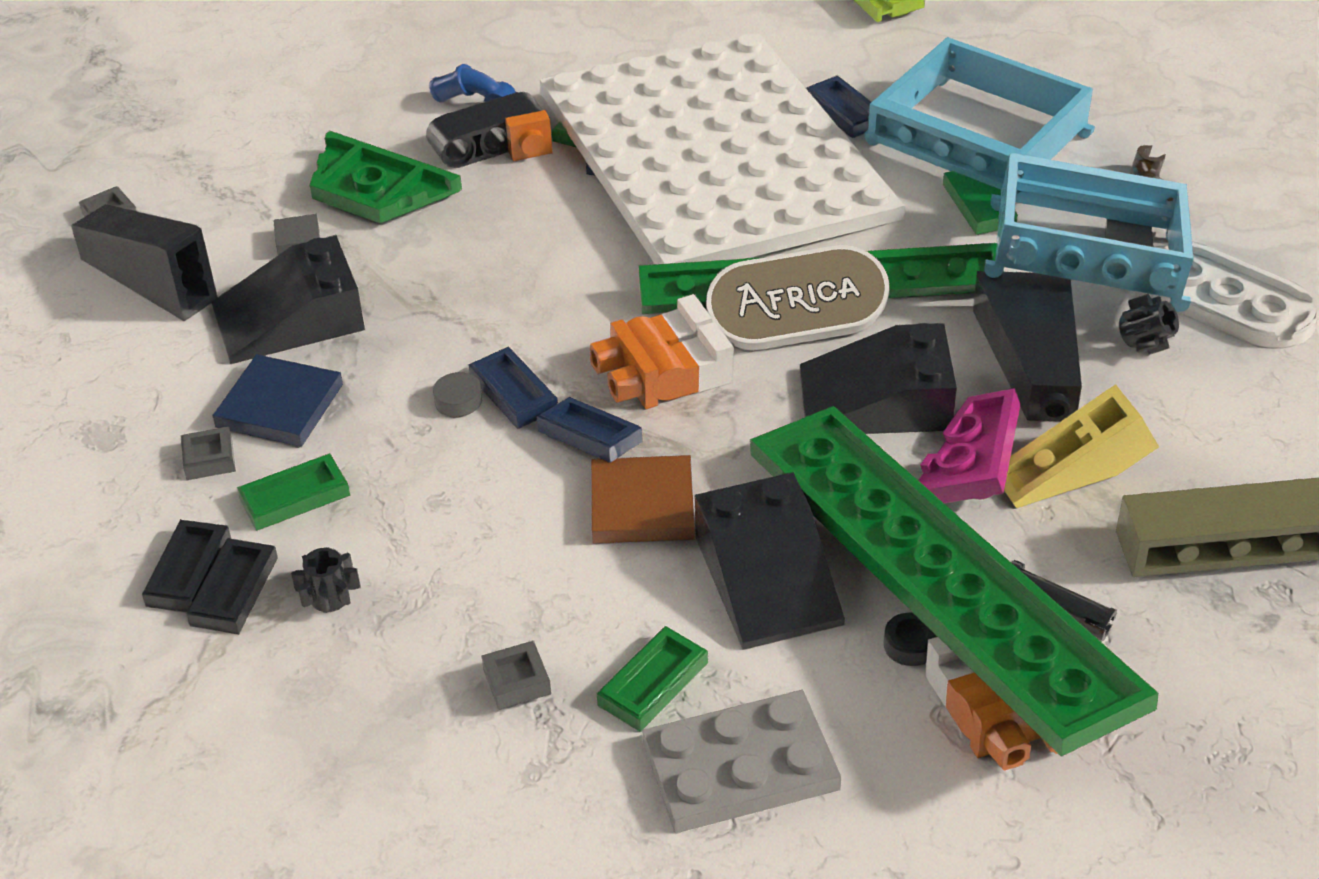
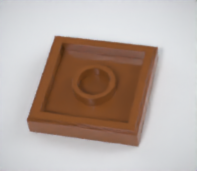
(642, 499)

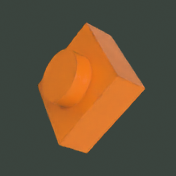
(529, 135)

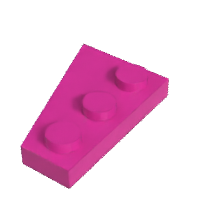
(976, 449)

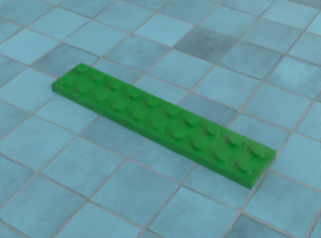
(958, 583)

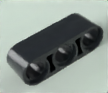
(477, 130)

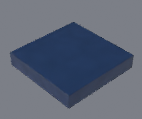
(278, 400)

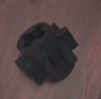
(1148, 324)
(326, 579)

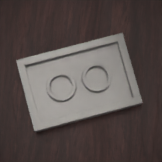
(740, 760)

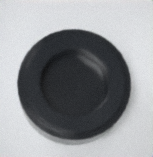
(907, 639)

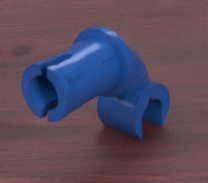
(467, 82)

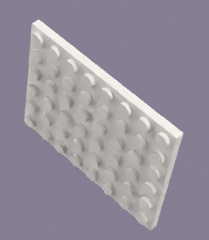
(718, 152)

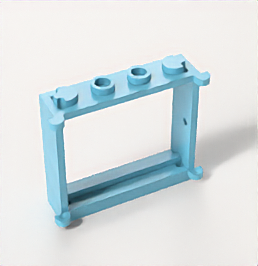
(962, 150)
(1088, 257)

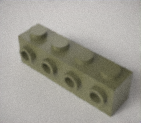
(1233, 524)

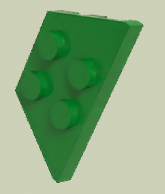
(375, 180)

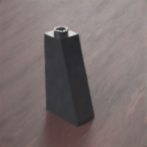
(150, 256)
(1033, 339)

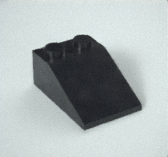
(290, 302)
(886, 380)
(767, 560)

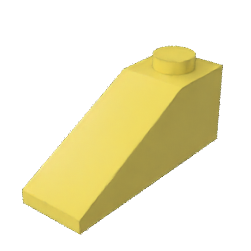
(1080, 450)

